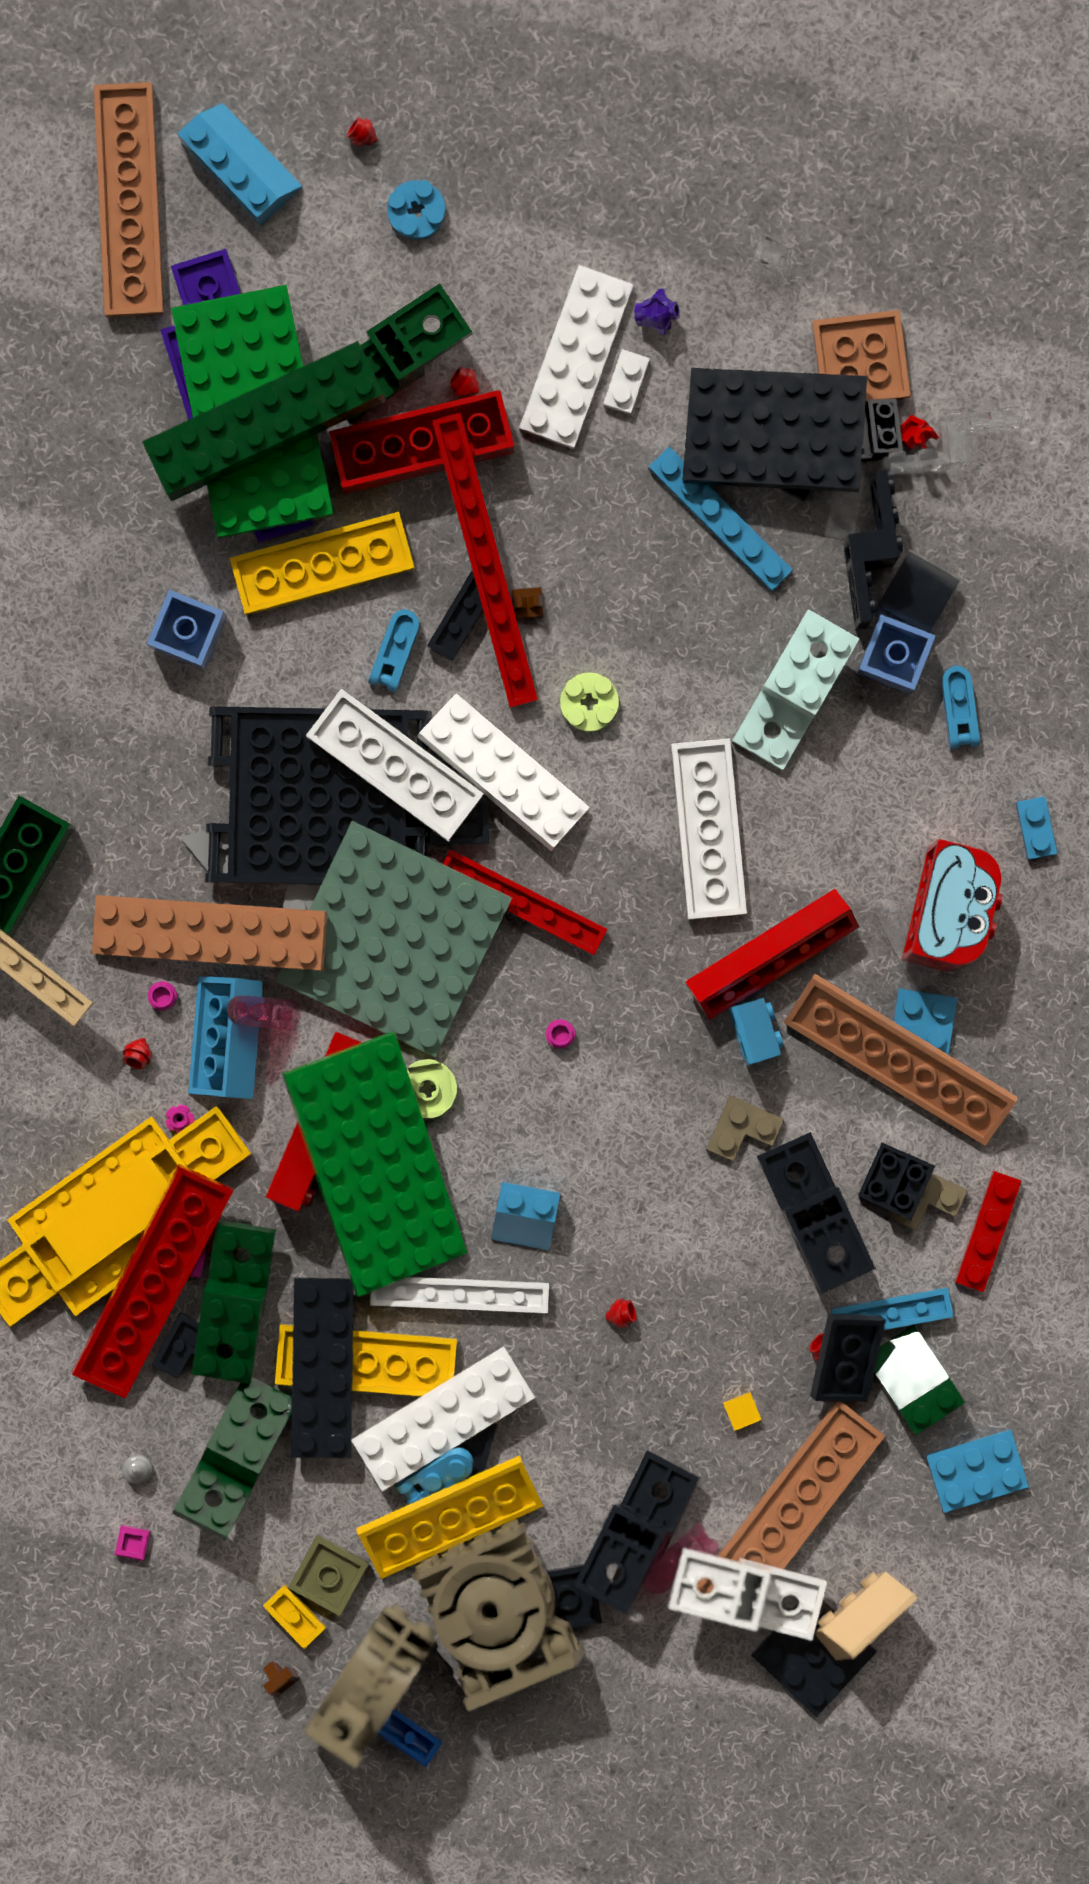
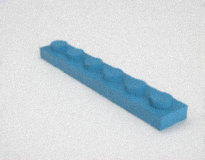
(722, 521)

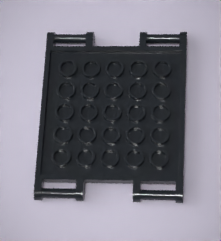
(294, 798)

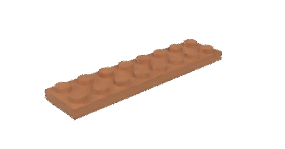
(128, 200)
(209, 932)
(900, 1059)
(803, 1491)

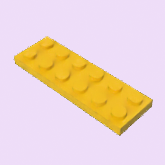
(322, 563)
(385, 1361)
(449, 1517)

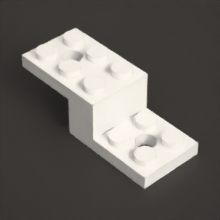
(747, 1594)

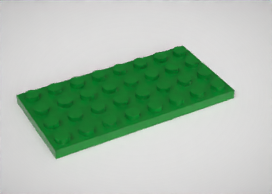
(226, 352)
(374, 1163)

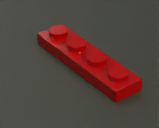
(988, 1231)

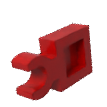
(916, 433)

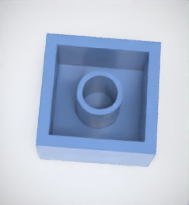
(187, 629)
(895, 654)

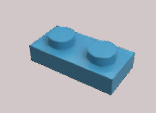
(1036, 828)

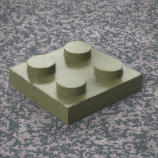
(328, 1575)

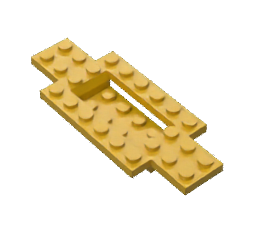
(104, 1209)

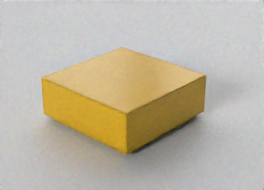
(742, 1411)

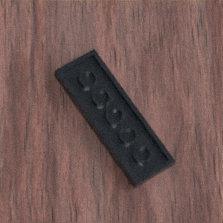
(322, 1368)

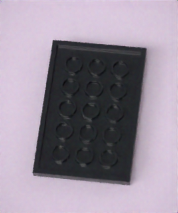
(775, 429)

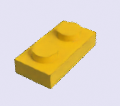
(294, 1616)

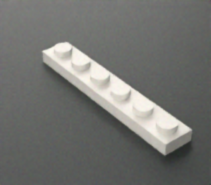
(464, 1294)

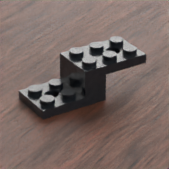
(872, 549)
(816, 1212)
(637, 1532)

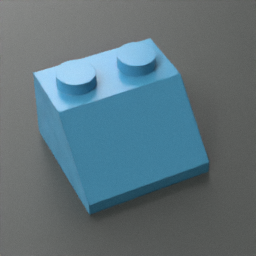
(755, 1031)
(525, 1215)

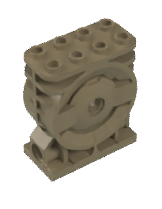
(512, 1556)
(371, 1684)

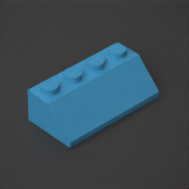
(239, 162)
(223, 1051)

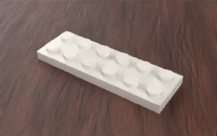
(576, 357)
(394, 765)
(503, 772)
(708, 829)
(443, 1418)

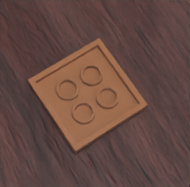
(865, 347)

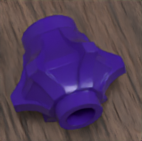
(657, 312)

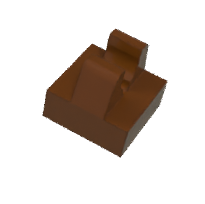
(527, 603)
(279, 1678)

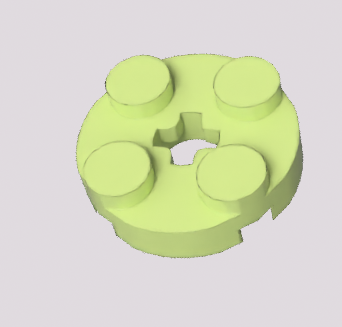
(577, 714)
(438, 1075)

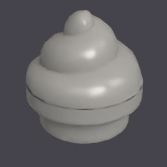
(137, 1469)

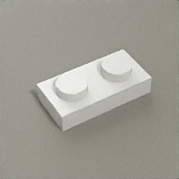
(626, 382)

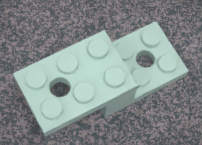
(795, 689)

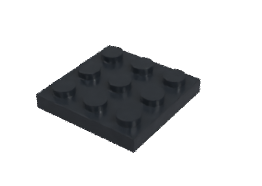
(808, 1667)

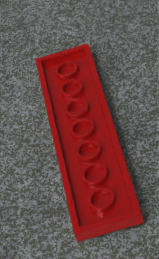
(152, 1281)

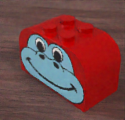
(953, 907)

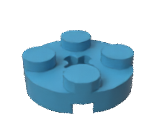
(408, 224)

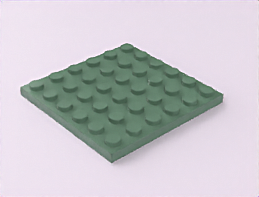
(398, 938)

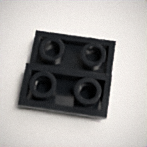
(881, 429)
(918, 592)
(896, 1181)

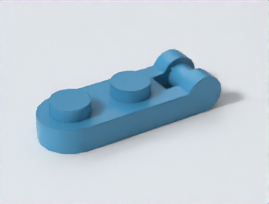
(395, 649)
(959, 707)
(437, 1475)

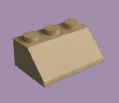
(863, 1615)

